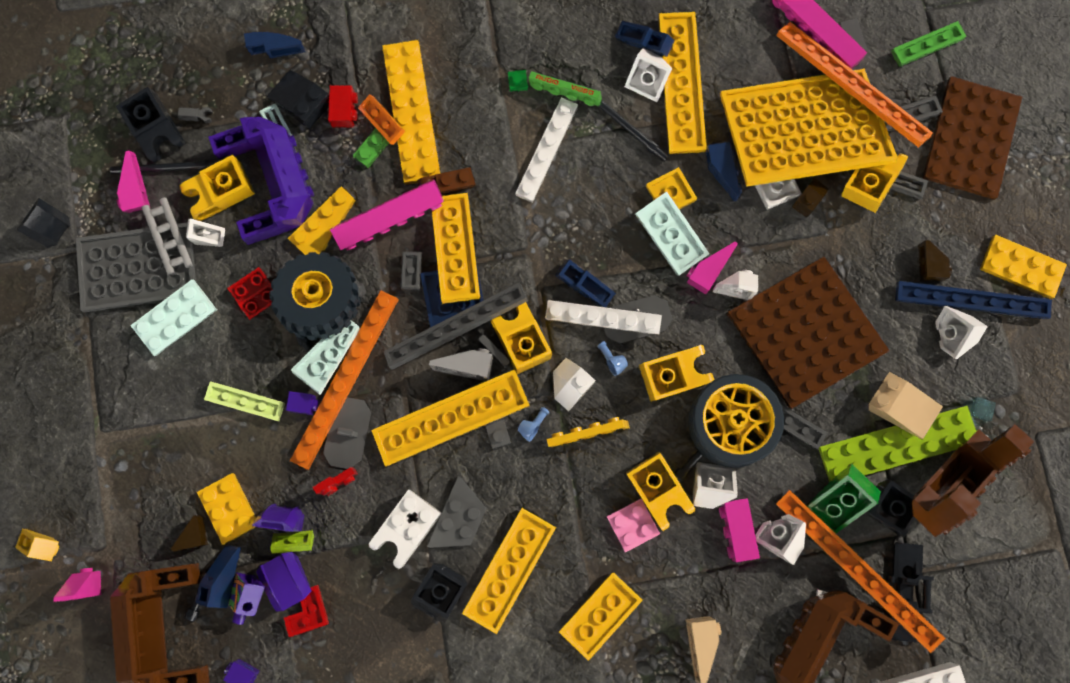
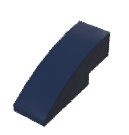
(645, 37)
(273, 44)
(585, 283)

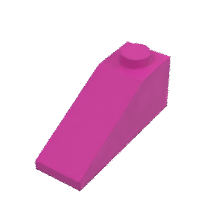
(131, 187)
(708, 270)
(80, 585)

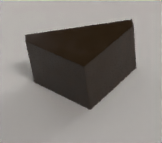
(192, 536)

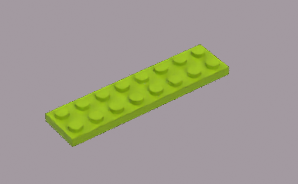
(896, 446)

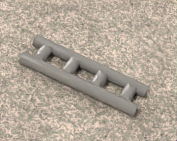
(157, 230)

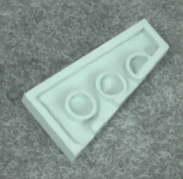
(323, 359)

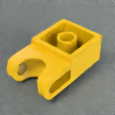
(871, 184)
(218, 188)
(521, 332)
(680, 373)
(663, 493)

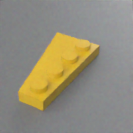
(315, 231)
(594, 429)

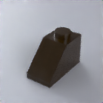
(810, 198)
(933, 263)

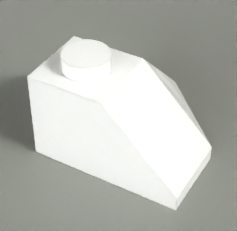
(739, 285)
(958, 331)
(570, 383)
(783, 537)

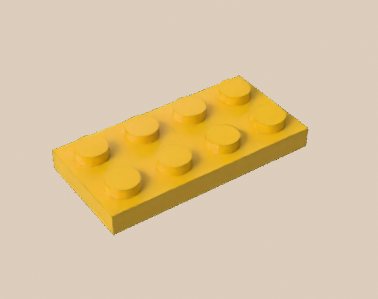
(1023, 267)
(600, 616)

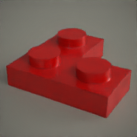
(330, 485)
(311, 617)

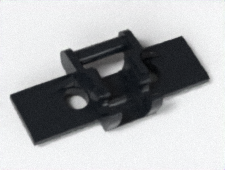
(912, 556)

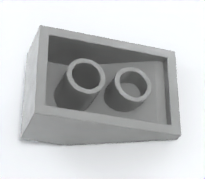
(467, 364)

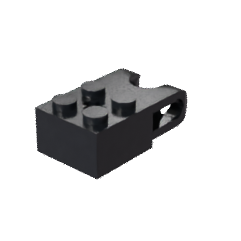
(149, 122)

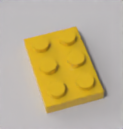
(227, 508)

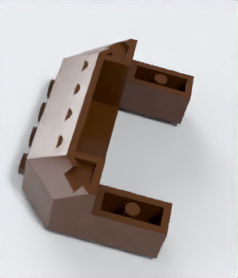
(951, 491)
(140, 627)
(818, 630)

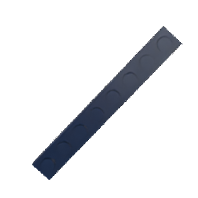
(973, 300)

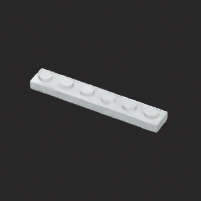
(546, 150)
(603, 317)

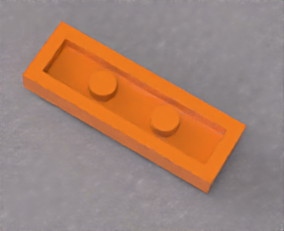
(381, 119)

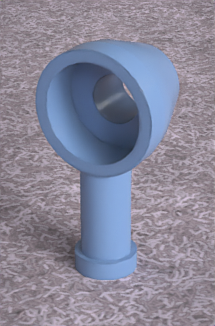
(615, 363)
(528, 428)

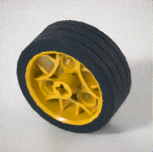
(766, 406)

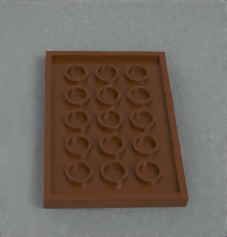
(972, 138)

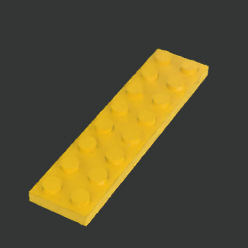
(683, 85)
(411, 110)
(450, 418)

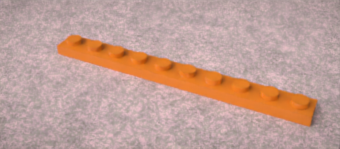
(855, 84)
(344, 380)
(862, 573)

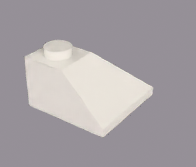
(648, 75)
(713, 485)

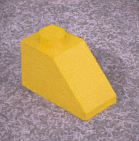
(37, 545)

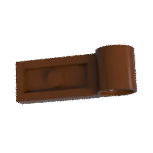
(451, 180)

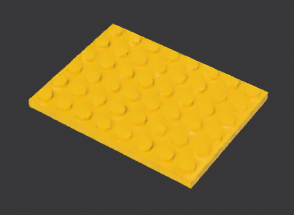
(803, 130)

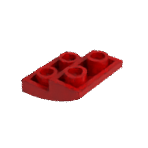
(252, 293)

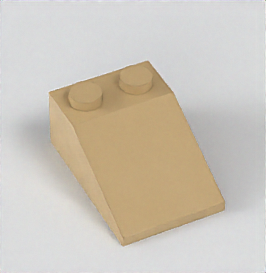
(904, 406)
(703, 644)

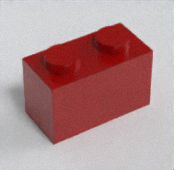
(342, 106)

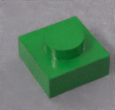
(517, 80)

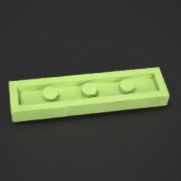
(244, 401)

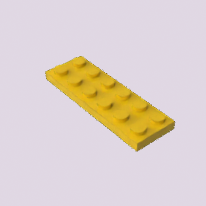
(455, 250)
(509, 570)

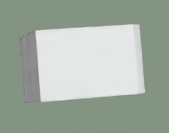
(204, 233)

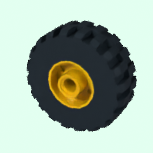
(315, 295)

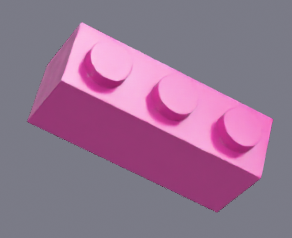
(739, 530)

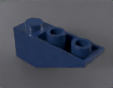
(722, 166)
(217, 583)

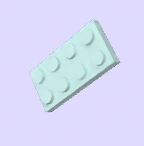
(672, 233)
(173, 317)

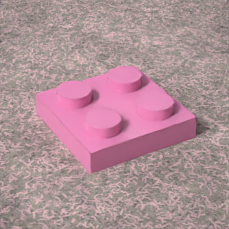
(633, 525)

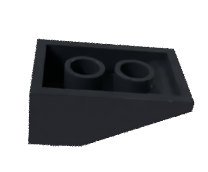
(300, 98)

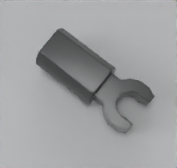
(194, 114)

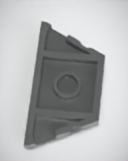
(459, 518)

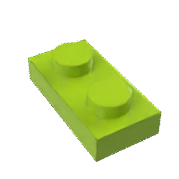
(292, 541)

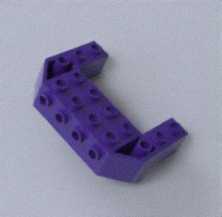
(281, 170)

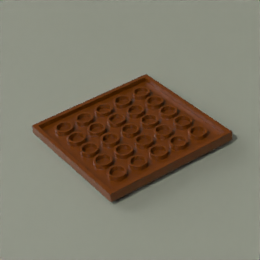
(807, 332)

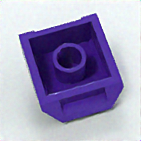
(280, 518)
(284, 581)

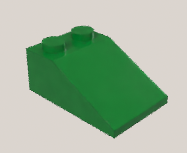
(844, 499)

